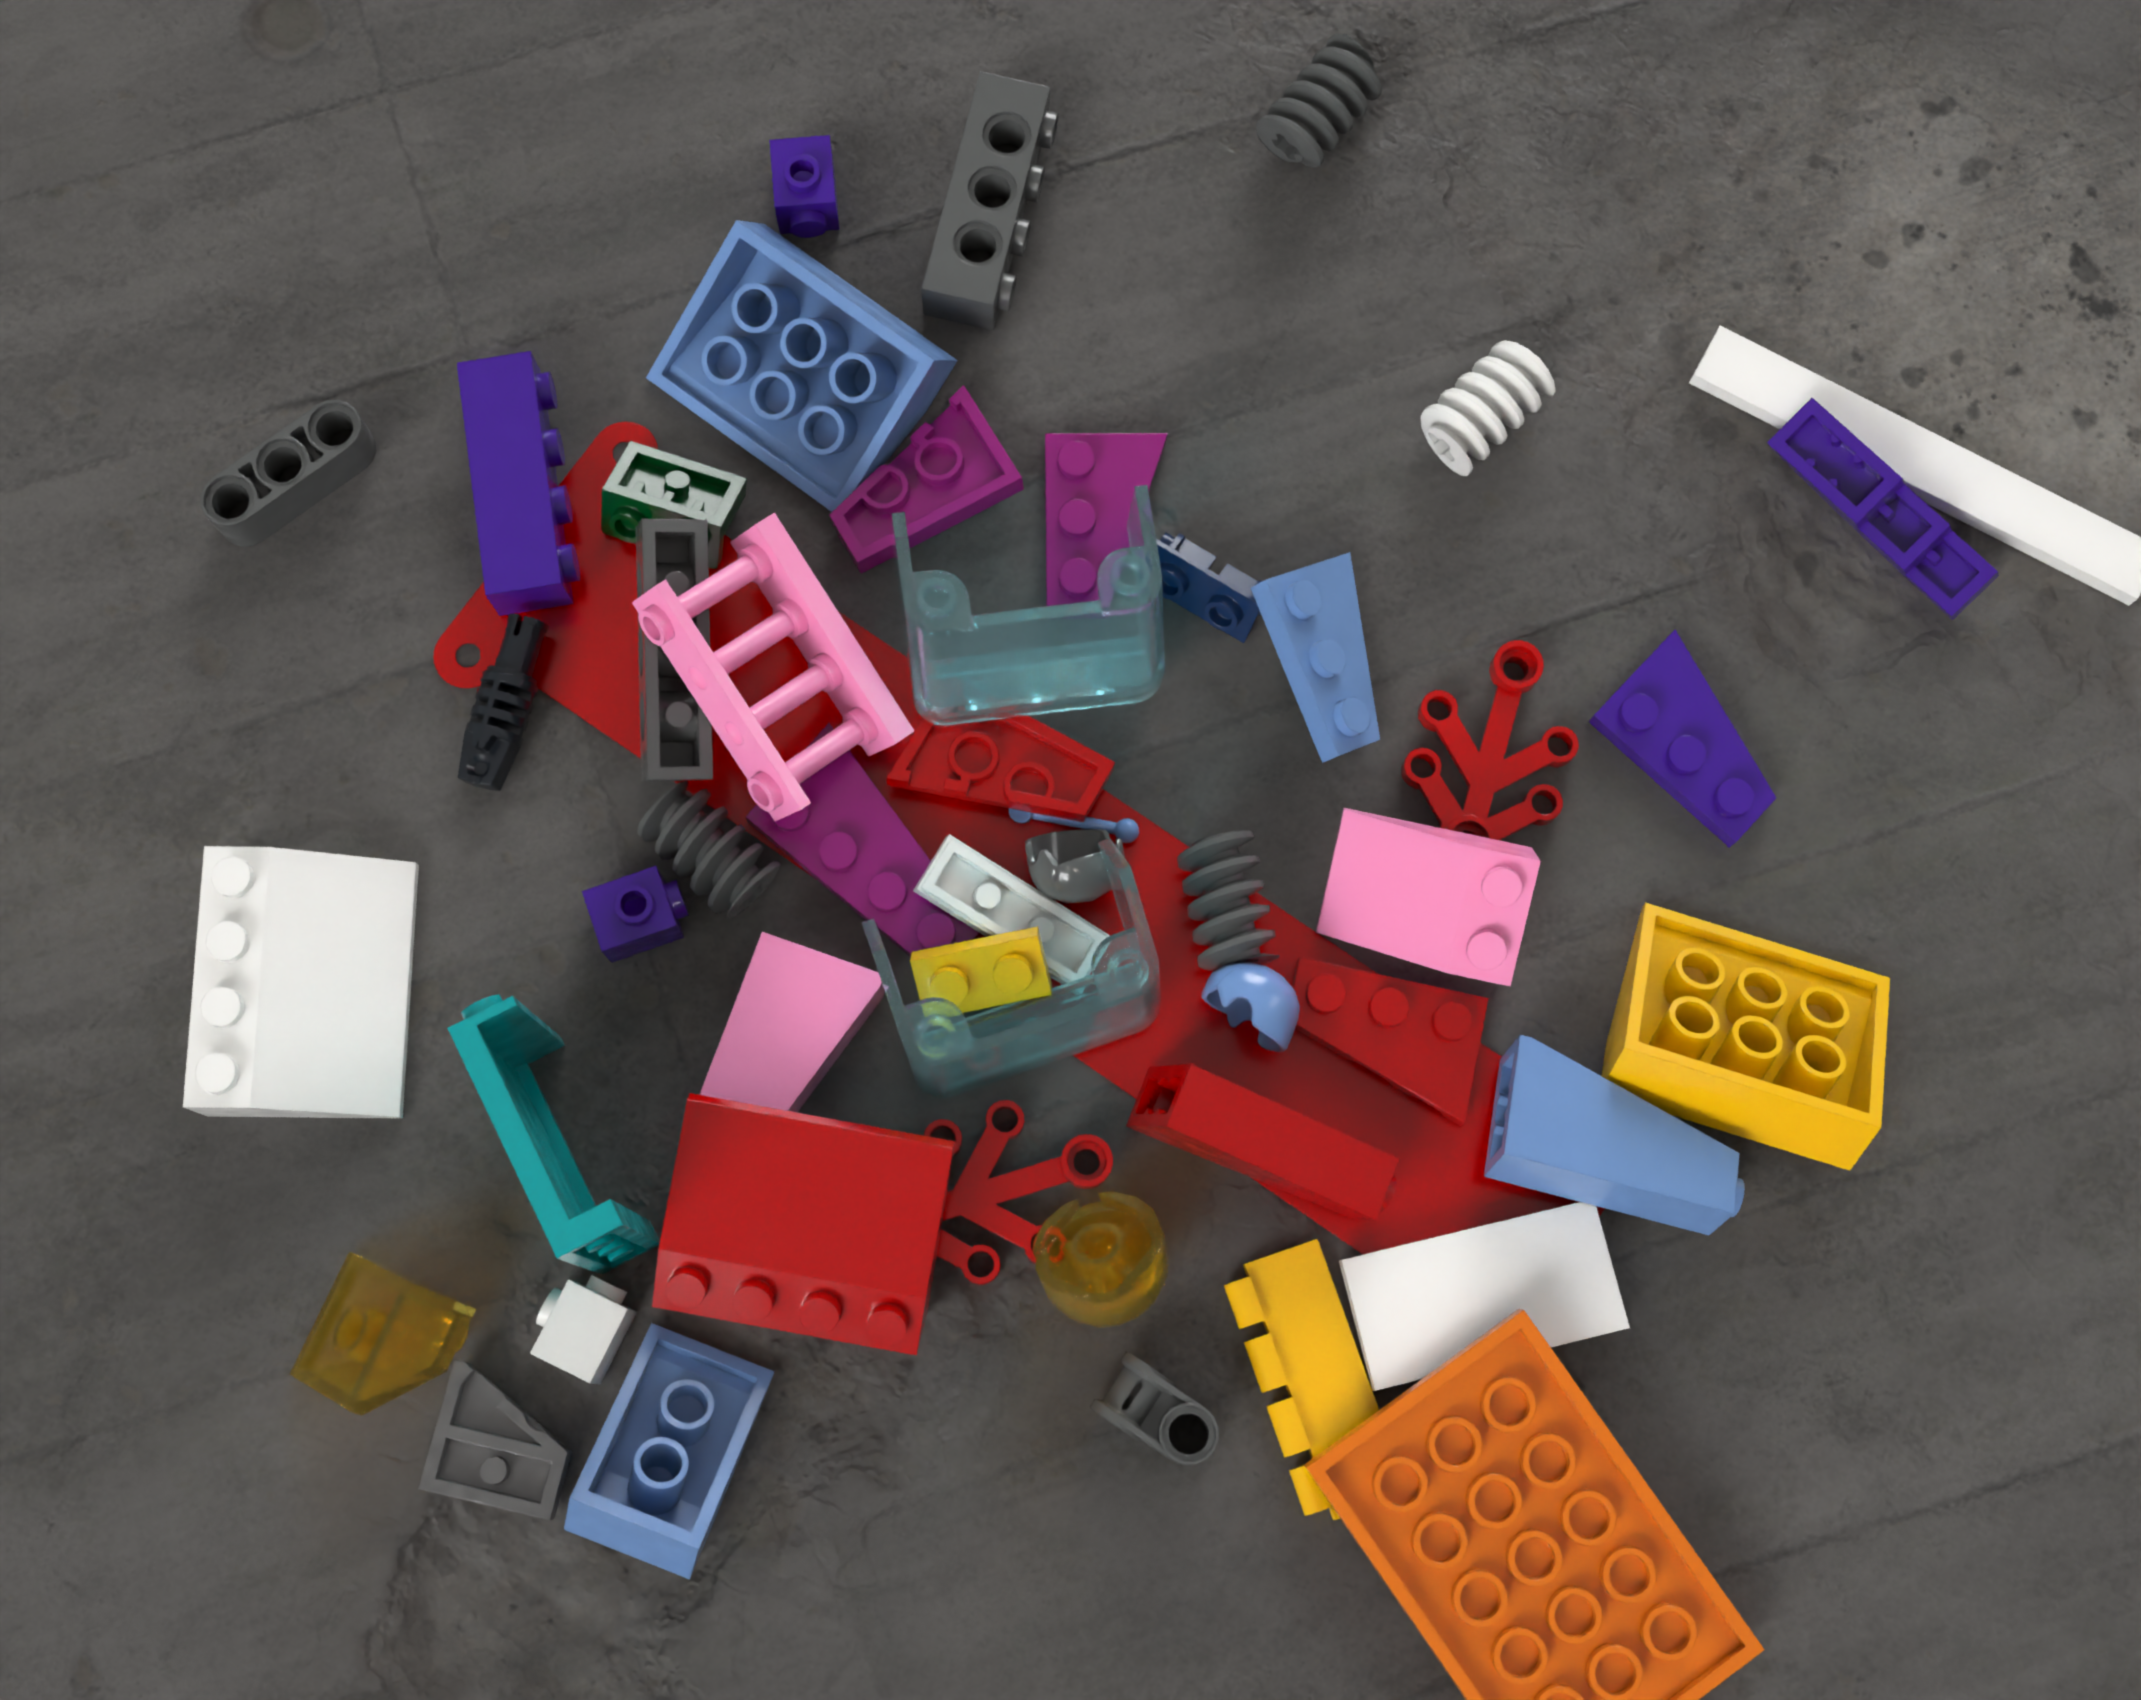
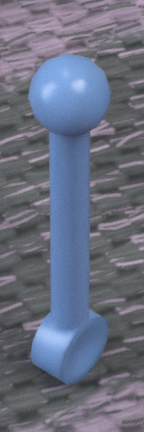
(1124, 829)

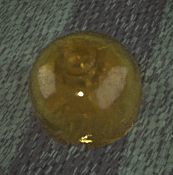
(1102, 1259)

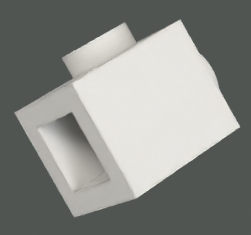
(583, 1328)

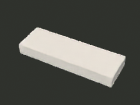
(1000, 903)

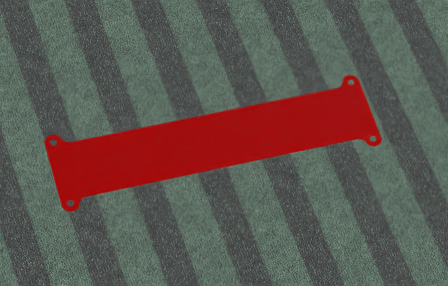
(594, 672)

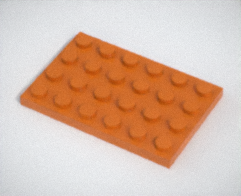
(1529, 1536)

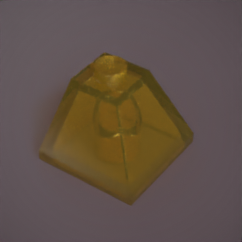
(379, 1336)

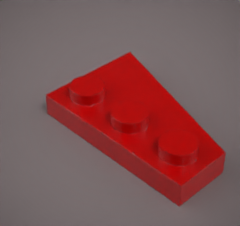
(1004, 765)
(1398, 1028)

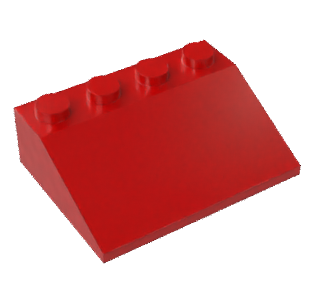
(802, 1224)

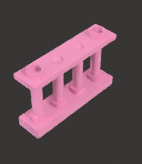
(813, 622)

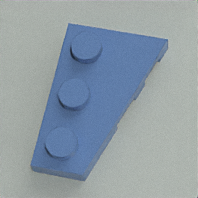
(1323, 652)

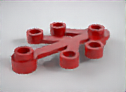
(1486, 769)
(977, 1196)

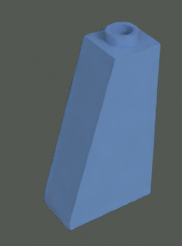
(1604, 1146)

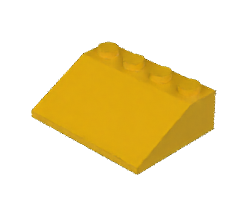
(1751, 1037)

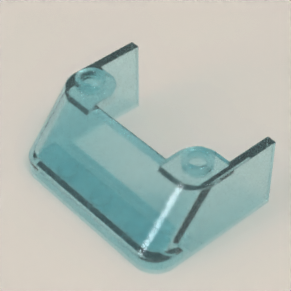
(1038, 656)
(1117, 1000)

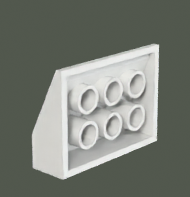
(301, 985)

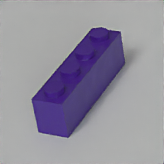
(516, 483)

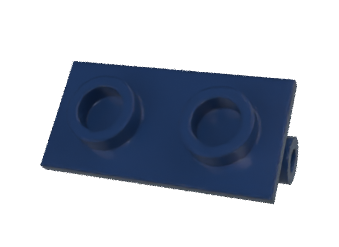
(1218, 599)

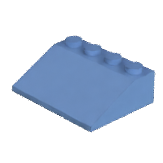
(798, 365)

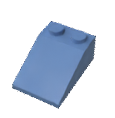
(668, 1451)

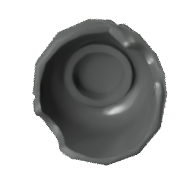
(1069, 864)

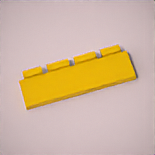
(1306, 1351)

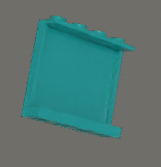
(496, 1047)

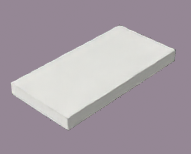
(1444, 1292)

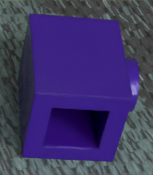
(804, 185)
(636, 913)

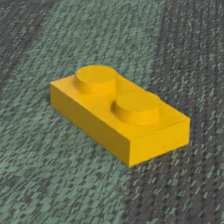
(984, 970)

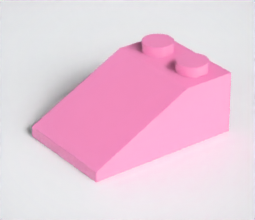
(1429, 895)

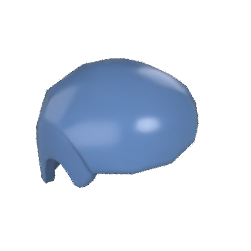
(1257, 996)

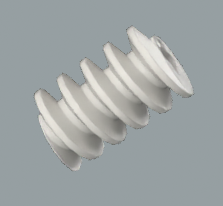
(1483, 402)

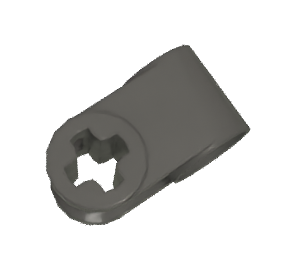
(1153, 1410)

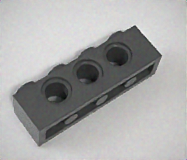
(999, 114)
(672, 724)

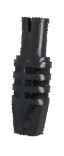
(502, 706)

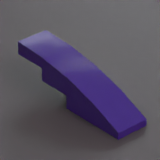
(1882, 508)

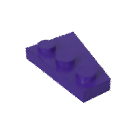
(1685, 742)

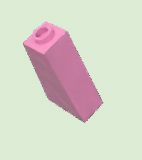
(789, 1024)

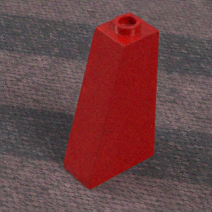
(1263, 1140)

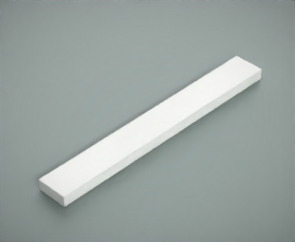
(1932, 467)

